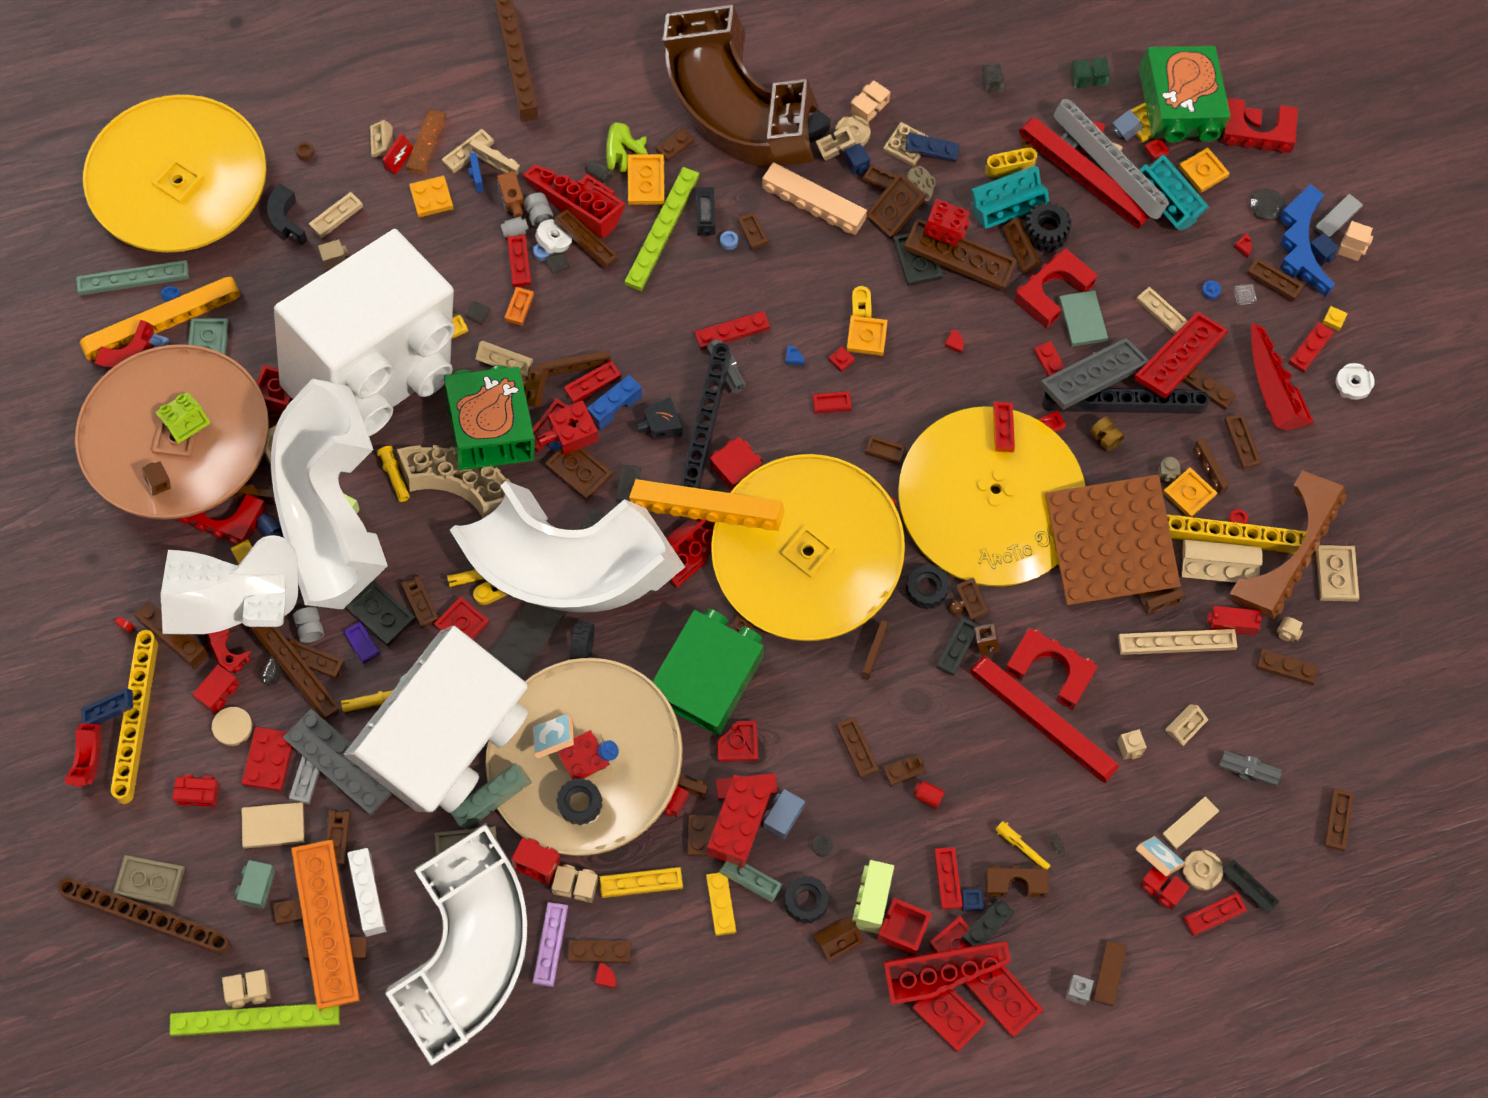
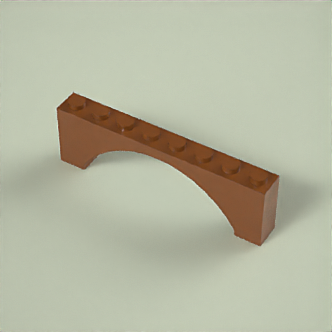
(1270, 590)

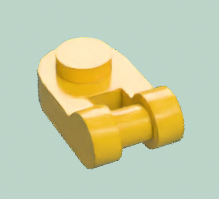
(861, 297)
(484, 595)

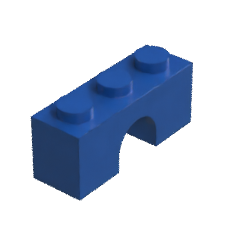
(624, 393)

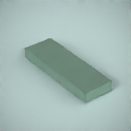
(752, 880)

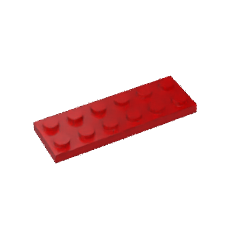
(1181, 354)
(996, 989)

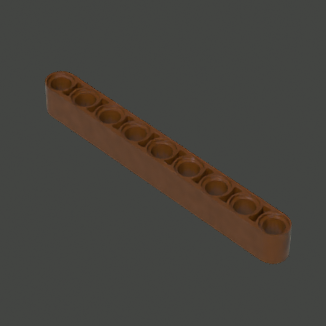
(137, 909)

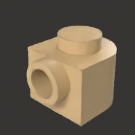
(1290, 629)

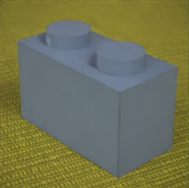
(783, 814)

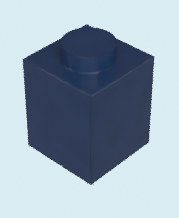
(857, 159)
(1324, 249)

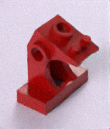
(217, 643)

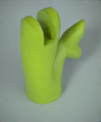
(619, 134)

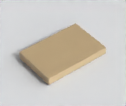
(1337, 573)
(273, 825)

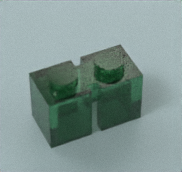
(1083, 75)

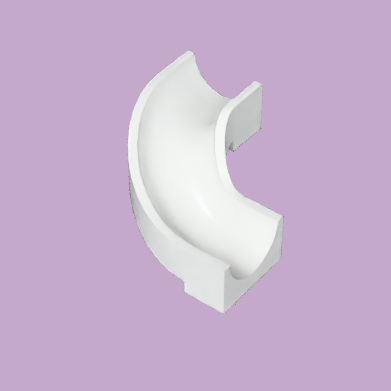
(310, 447)
(568, 568)
(479, 947)

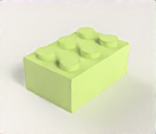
(873, 896)

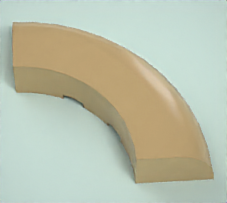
(438, 470)

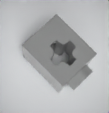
(1079, 990)

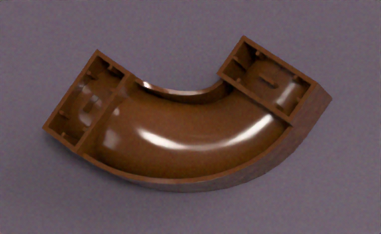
(725, 100)

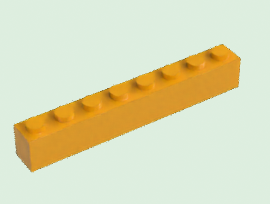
(708, 505)

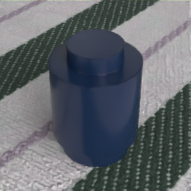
(269, 526)

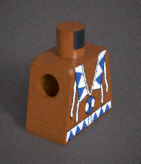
(510, 193)

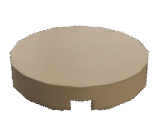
(858, 127)
(232, 726)
(1202, 870)

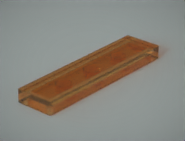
(426, 141)

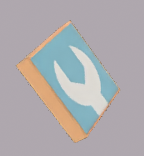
(553, 735)
(1160, 856)

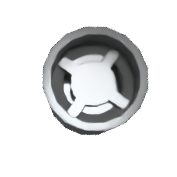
(538, 208)
(308, 624)

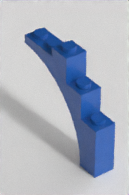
(1296, 241)

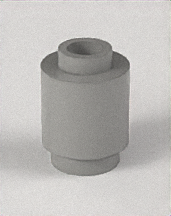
(514, 227)

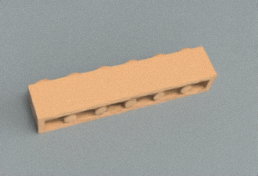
(814, 199)

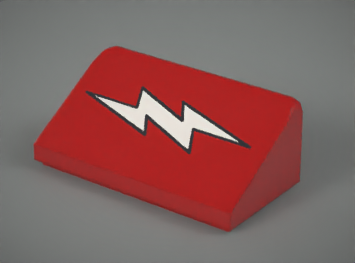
(397, 154)

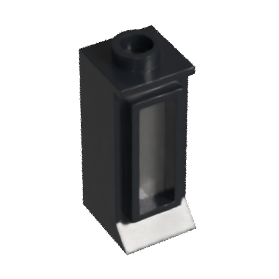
(705, 211)

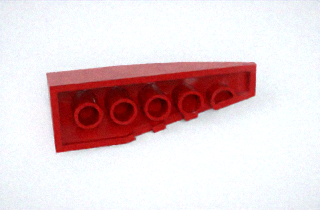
(589, 204)
(1281, 398)
(692, 545)
(939, 971)

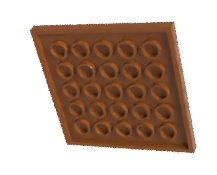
(1112, 540)

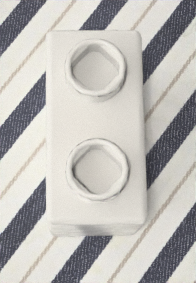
(440, 722)

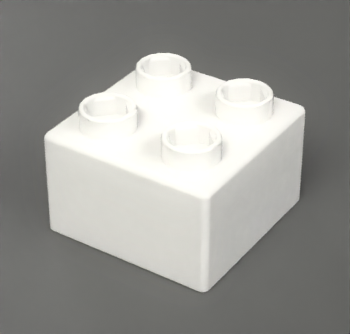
(370, 326)

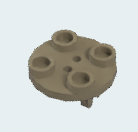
(922, 180)

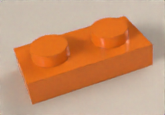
(519, 306)

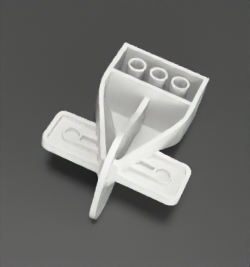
(214, 595)

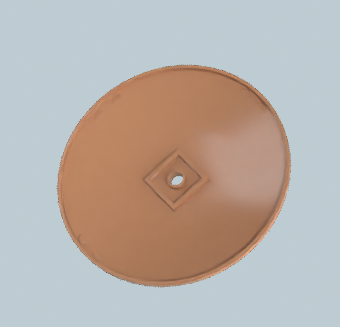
(123, 434)

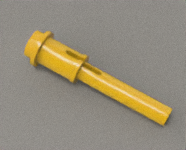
(1014, 838)

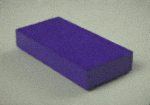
(361, 642)

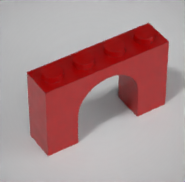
(1279, 139)
(1063, 267)
(234, 529)
(1036, 646)

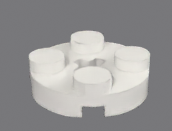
(550, 243)
(1350, 390)

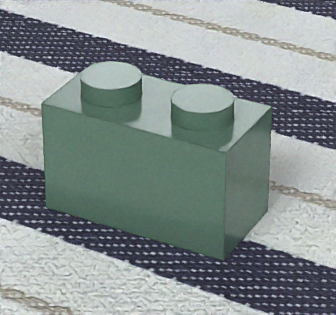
(255, 884)

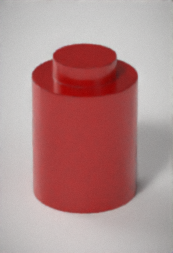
(929, 794)

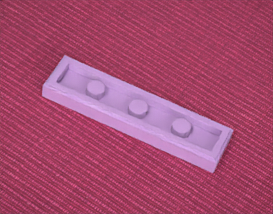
(550, 944)

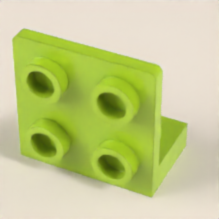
(183, 417)

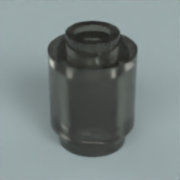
(598, 171)
(270, 671)

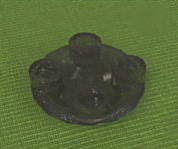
(1267, 204)

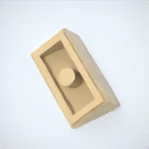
(381, 138)
(1187, 724)

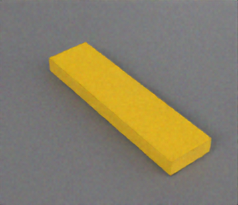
(641, 882)

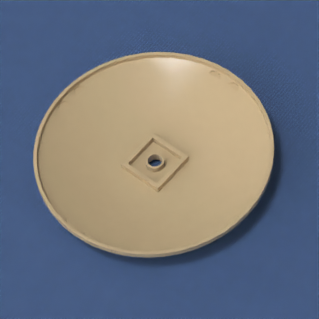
(636, 785)

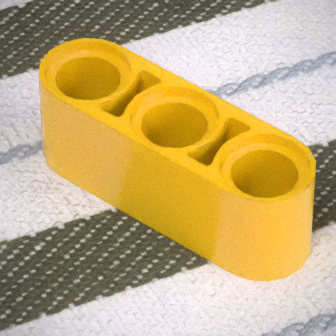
(1002, 164)

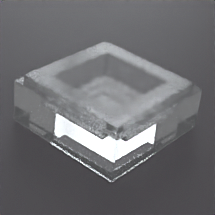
(1245, 294)

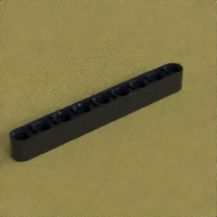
(1134, 402)
(709, 414)

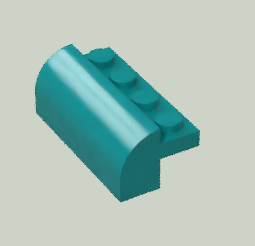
(1008, 197)
(1184, 202)

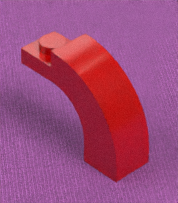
(110, 358)
(86, 755)

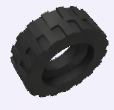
(937, 576)
(582, 640)
(569, 789)
(799, 913)

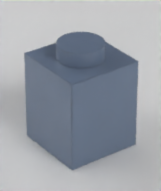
(1127, 125)

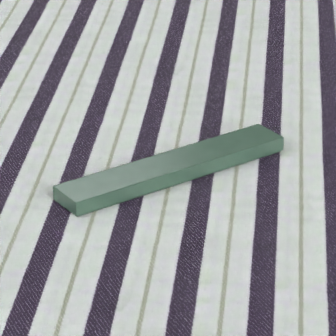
(132, 277)

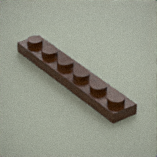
(297, 670)

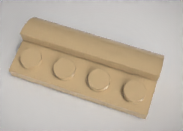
(1220, 561)

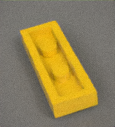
(721, 904)

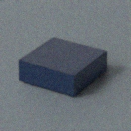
(972, 900)

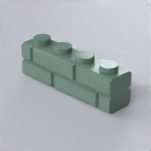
(491, 796)

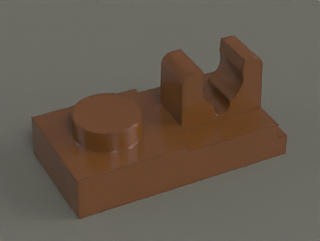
(904, 770)

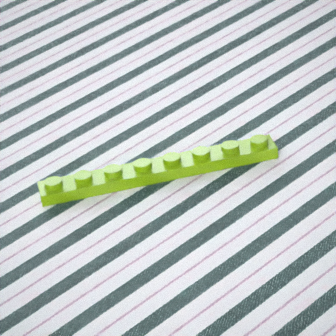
(661, 229)
(252, 1019)

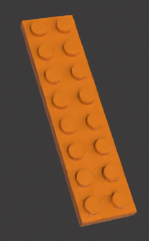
(325, 925)

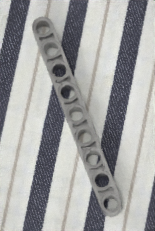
(1111, 159)

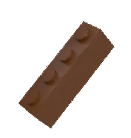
(180, 644)

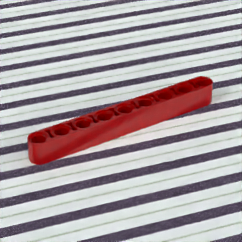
(1083, 171)
(1044, 719)

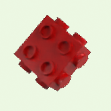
(947, 223)
(734, 462)

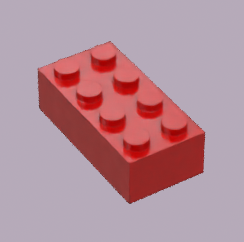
(739, 821)

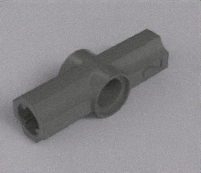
(733, 379)
(1250, 768)

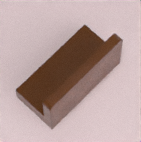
(1161, 599)
(838, 938)

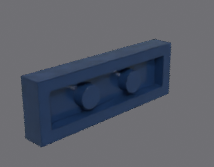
(932, 147)
(108, 707)

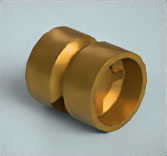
(1105, 431)

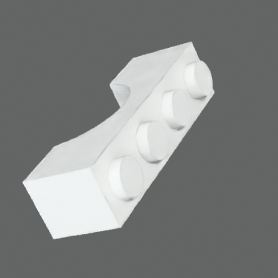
(366, 892)

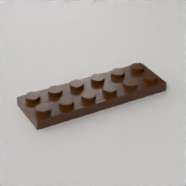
(967, 258)

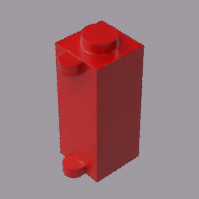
(1242, 620)

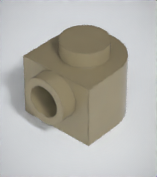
(1169, 469)

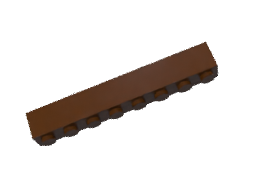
(516, 60)

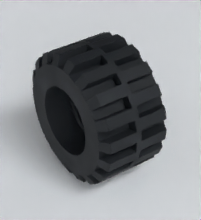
(1052, 215)

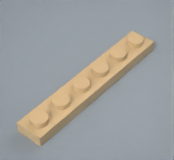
(1177, 641)

